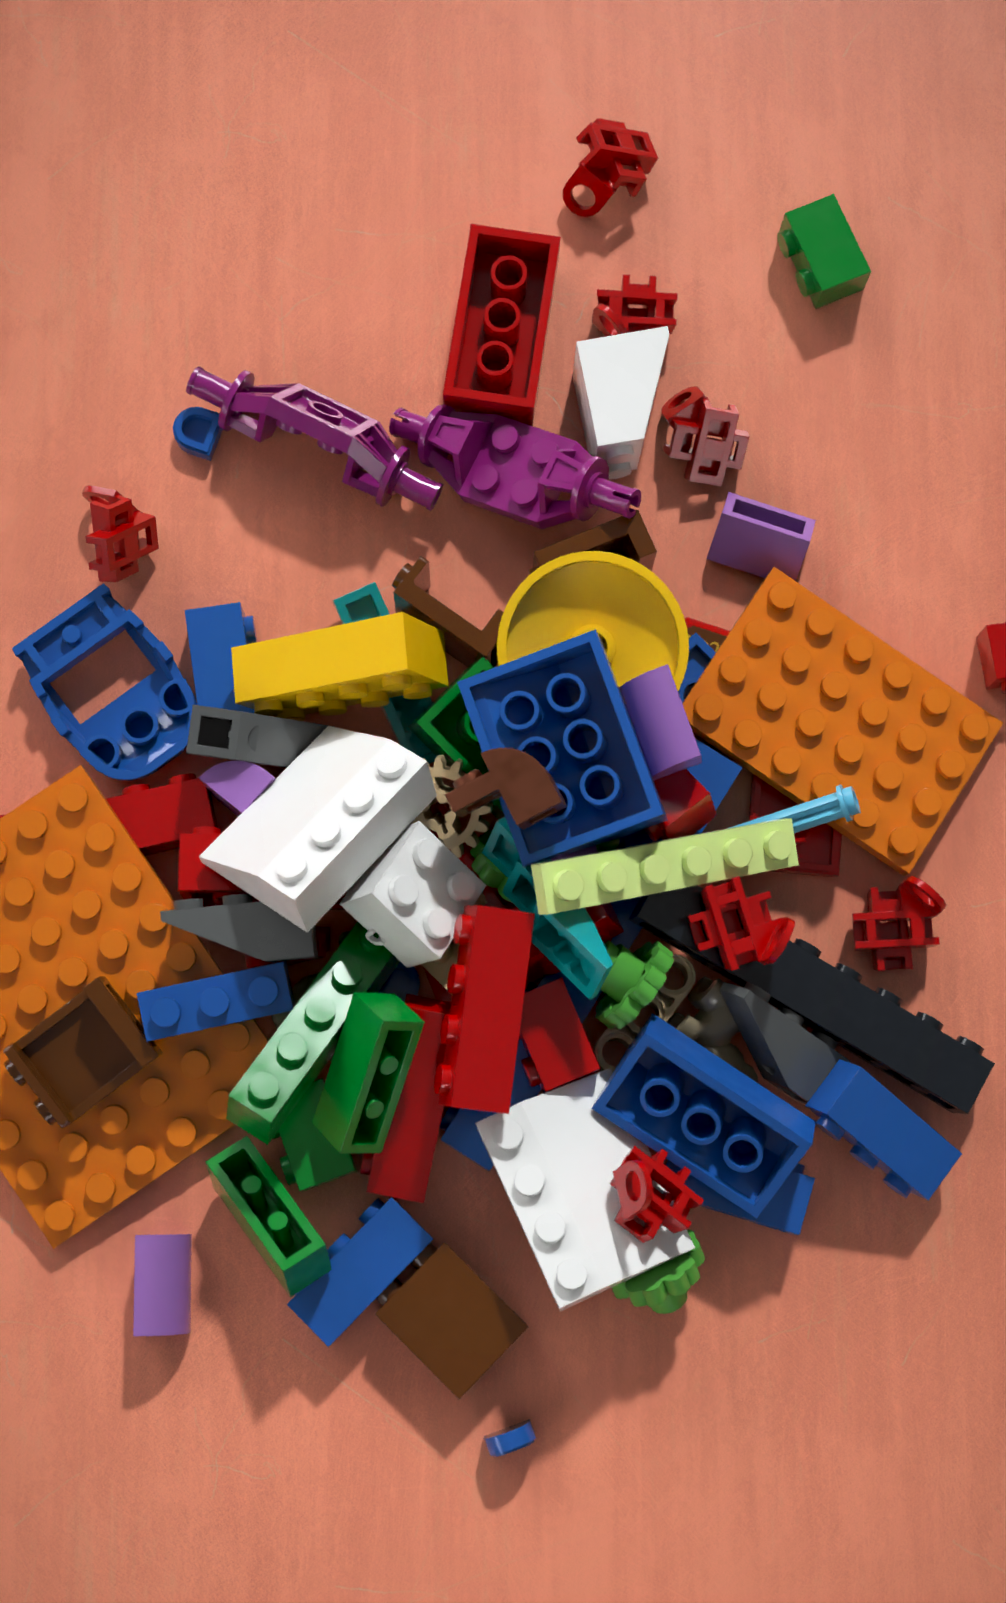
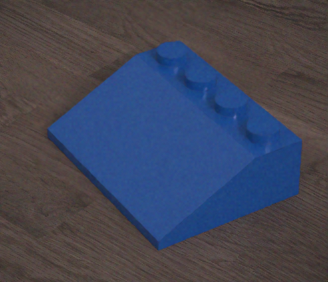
(574, 722)

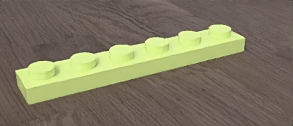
(663, 866)

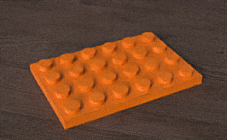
(829, 704)

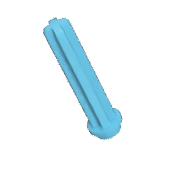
(817, 811)

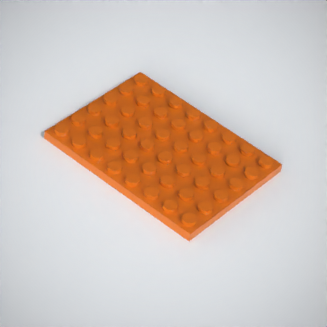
(80, 909)

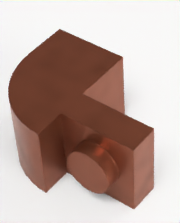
(515, 777)

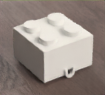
(413, 896)

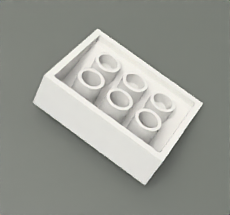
(322, 823)
(557, 1174)

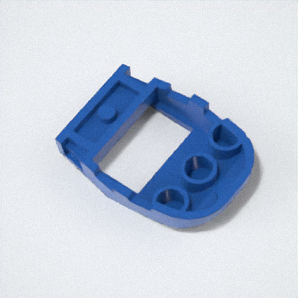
(137, 729)

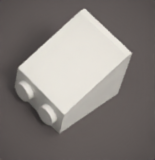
(616, 393)

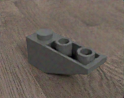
(248, 736)
(244, 927)
(779, 1044)

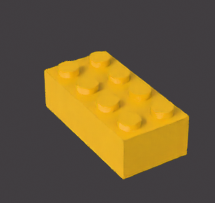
(340, 667)

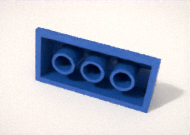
(705, 1116)

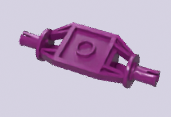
(329, 421)
(514, 467)

